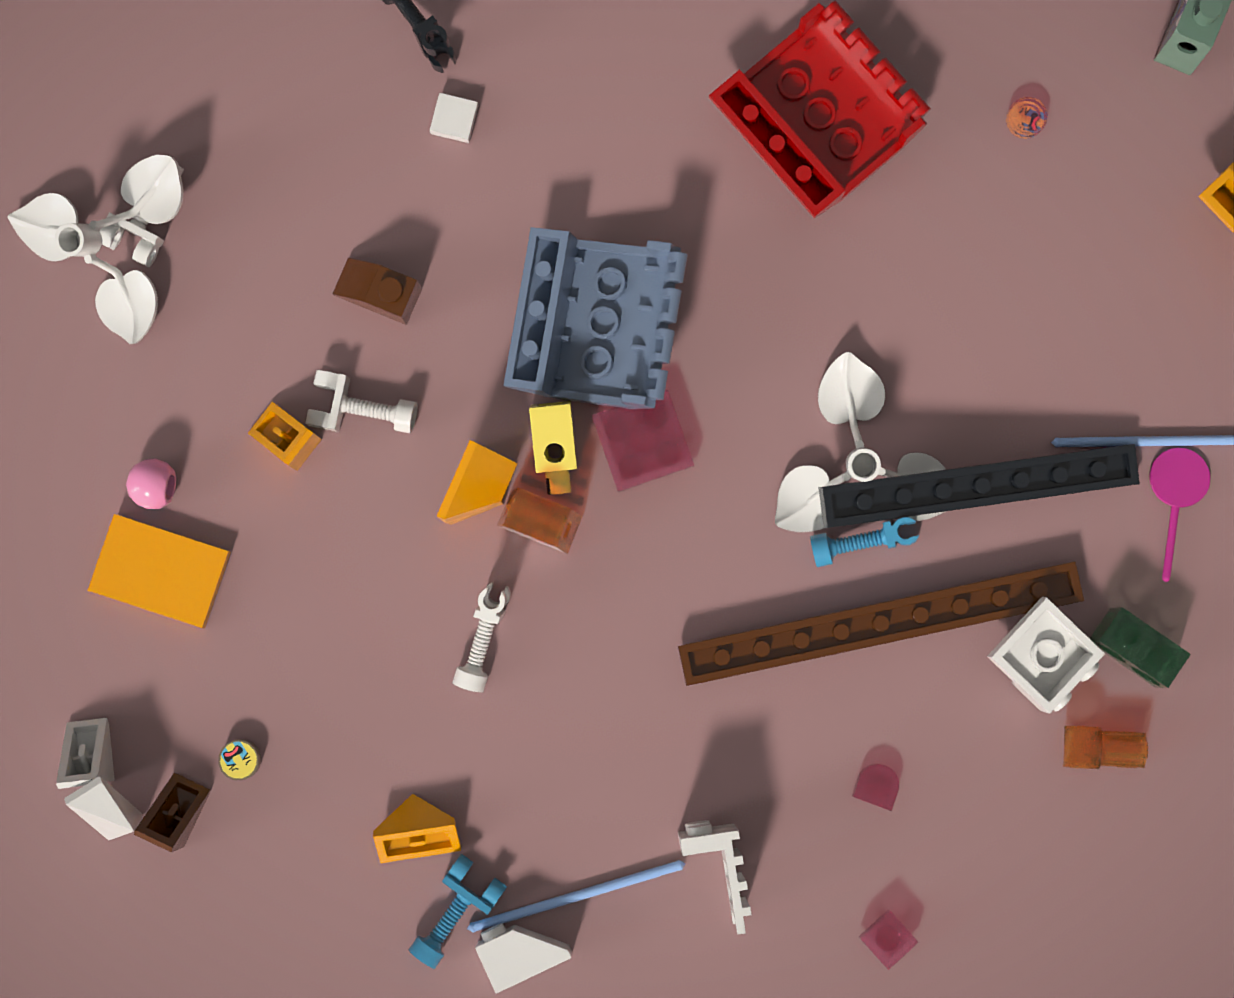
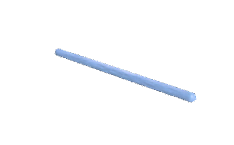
(1144, 441)
(576, 896)

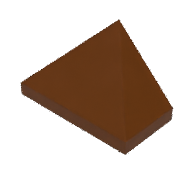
(173, 813)

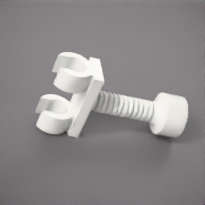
(148, 246)
(401, 415)
(490, 613)

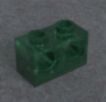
(1139, 647)

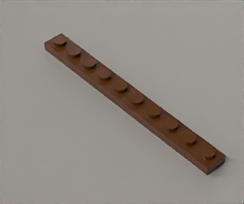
(878, 623)

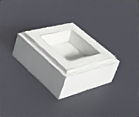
(454, 117)

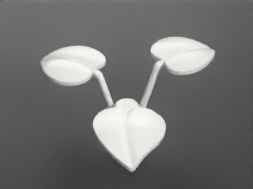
(53, 232)
(850, 394)

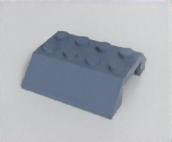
(595, 320)

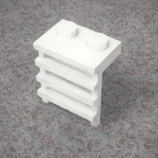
(703, 838)

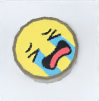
(239, 759)

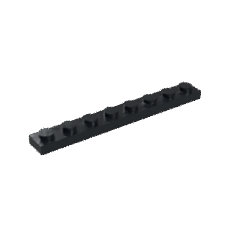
(978, 485)

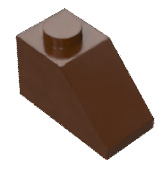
(378, 289)

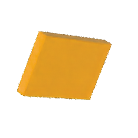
(159, 571)

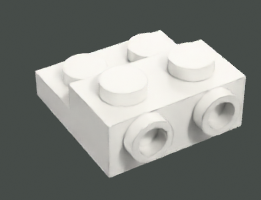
(1046, 656)

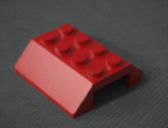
(823, 108)

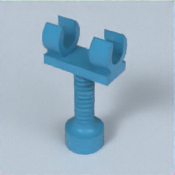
(826, 548)
(429, 948)

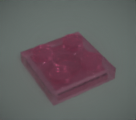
(642, 443)

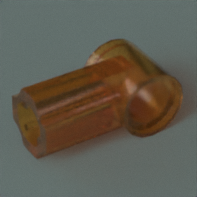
(1093, 747)

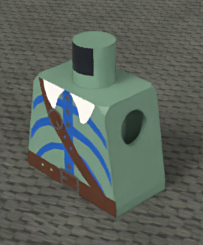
(1194, 23)

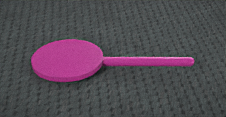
(1179, 480)

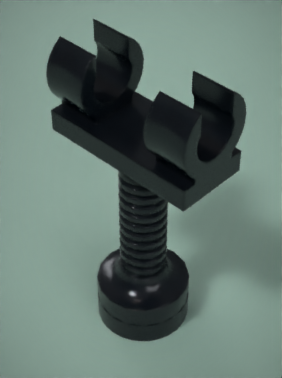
(429, 35)

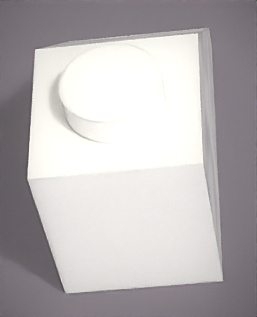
(518, 954)

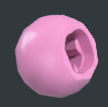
(151, 483)

